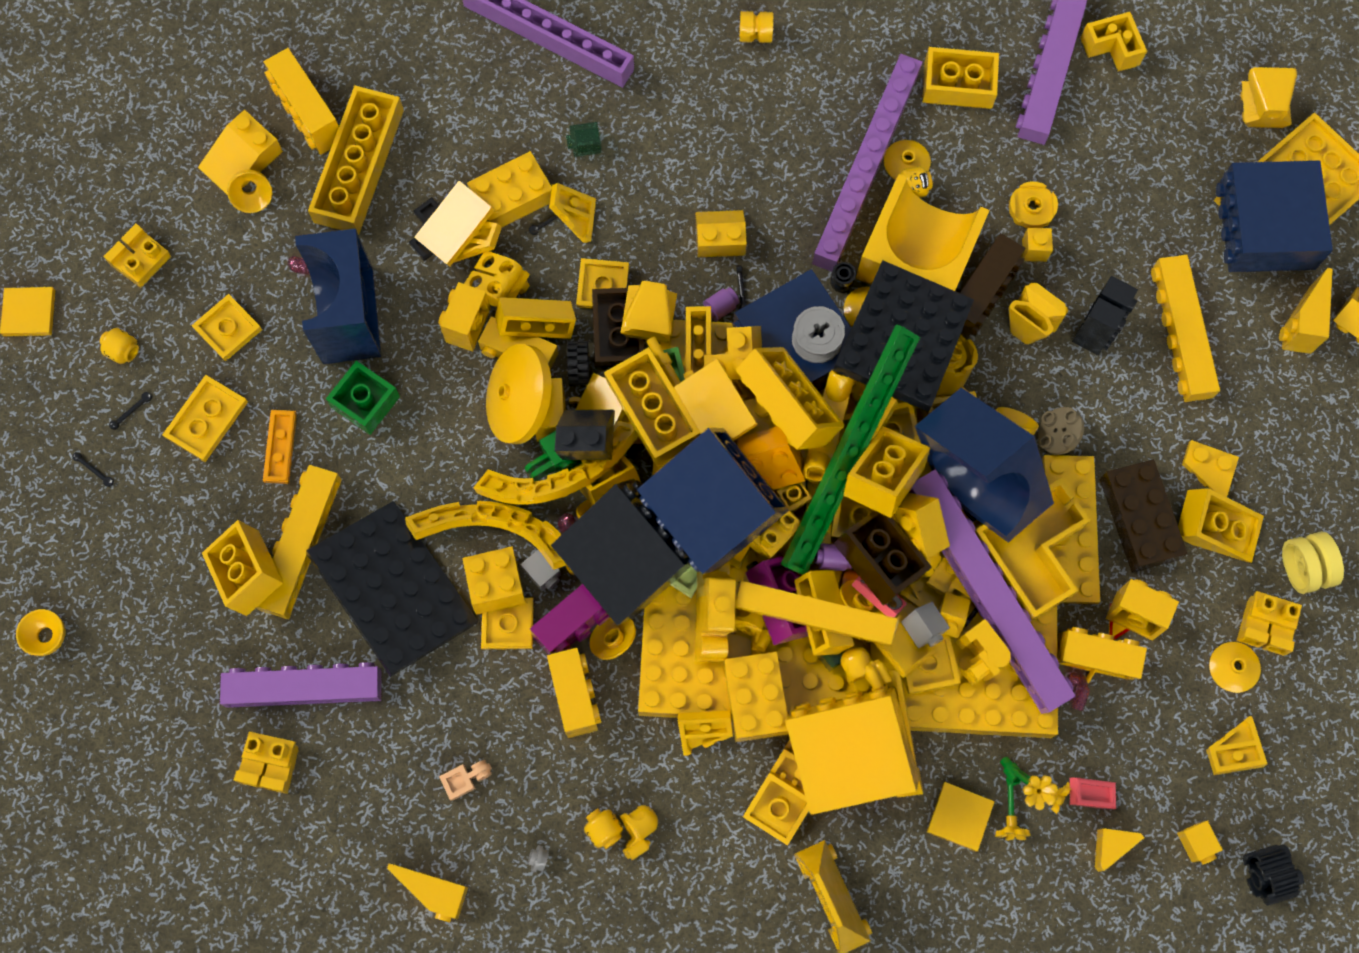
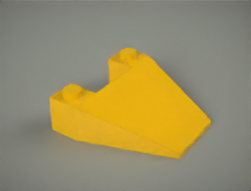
(847, 927)

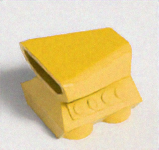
(1268, 97)
(649, 311)
(1035, 314)

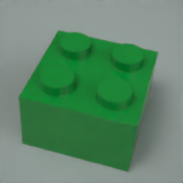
(363, 397)

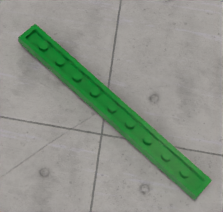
(850, 449)

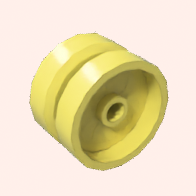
(1313, 562)

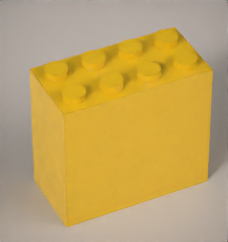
(852, 749)

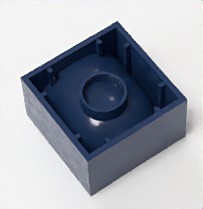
(344, 297)
(987, 463)

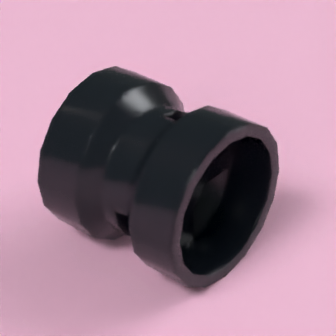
(841, 282)

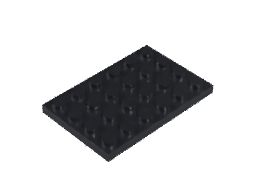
(920, 307)
(391, 588)

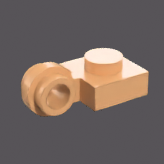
(459, 782)

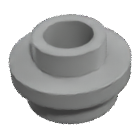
(538, 858)

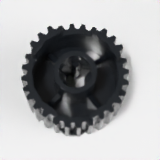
(1273, 874)

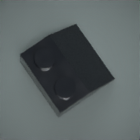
(585, 435)

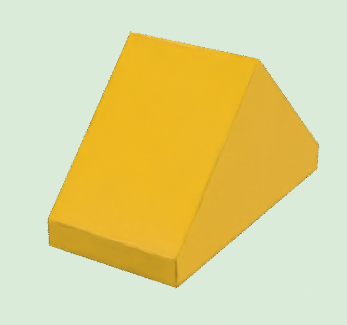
(1113, 845)

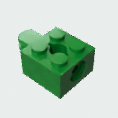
(549, 461)

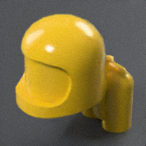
(753, 625)
(859, 665)
(639, 825)

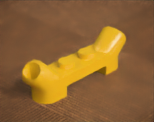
(837, 396)

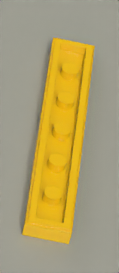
(816, 613)

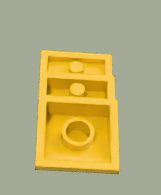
(781, 799)

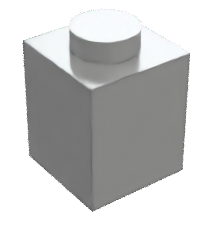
(540, 571)
(925, 625)

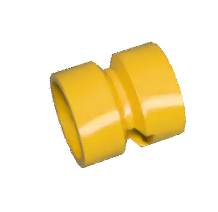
(756, 27)

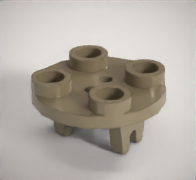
(1061, 420)

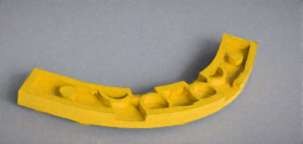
(557, 485)
(489, 514)

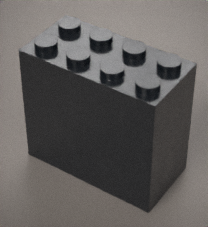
(622, 552)

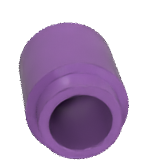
(722, 303)
(830, 558)

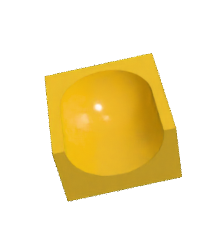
(921, 238)

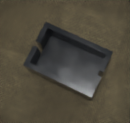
(1106, 316)

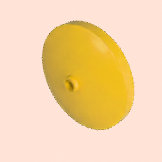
(518, 394)

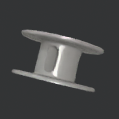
(818, 348)

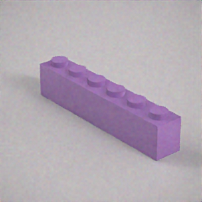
(300, 686)

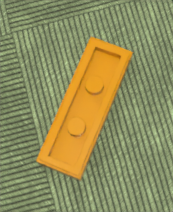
(279, 446)

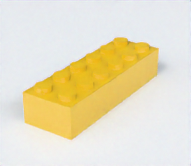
(356, 159)

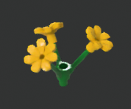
(1037, 793)

